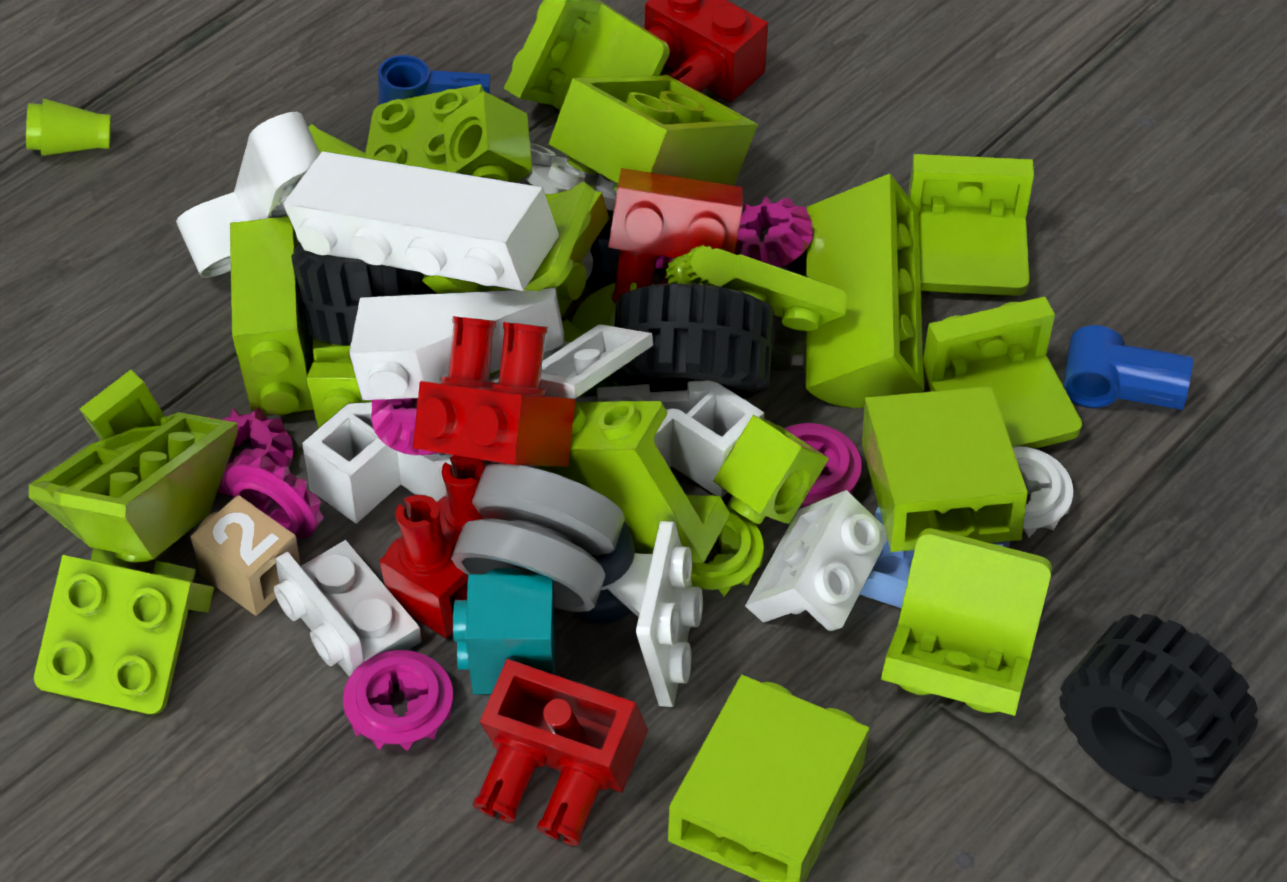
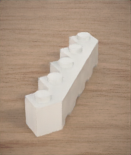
(358, 471)

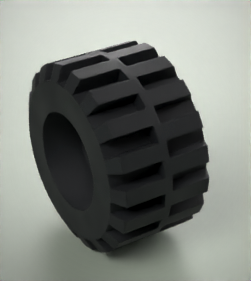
(333, 286)
(697, 337)
(1159, 708)

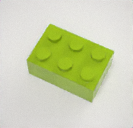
(650, 128)

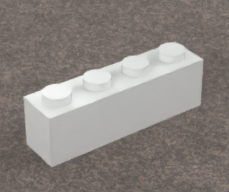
(423, 220)

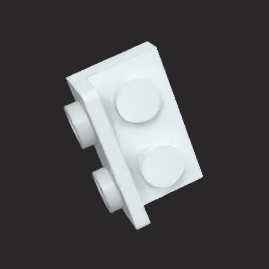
(820, 562)
(344, 607)

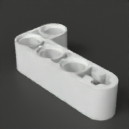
(271, 168)

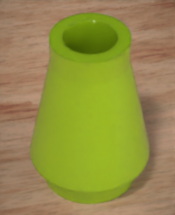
(65, 128)

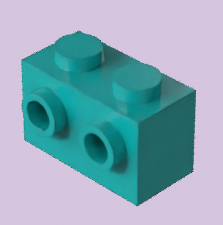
(502, 620)

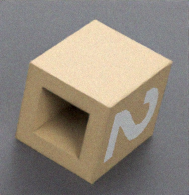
(239, 551)

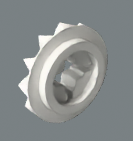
(1049, 489)

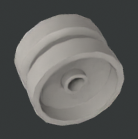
(541, 528)

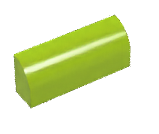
(872, 251)

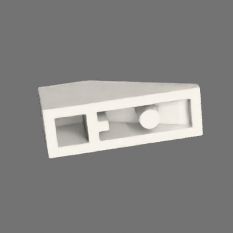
(410, 336)

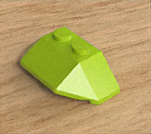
(140, 485)

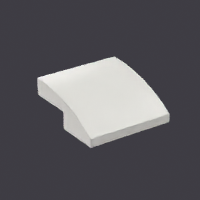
(589, 359)

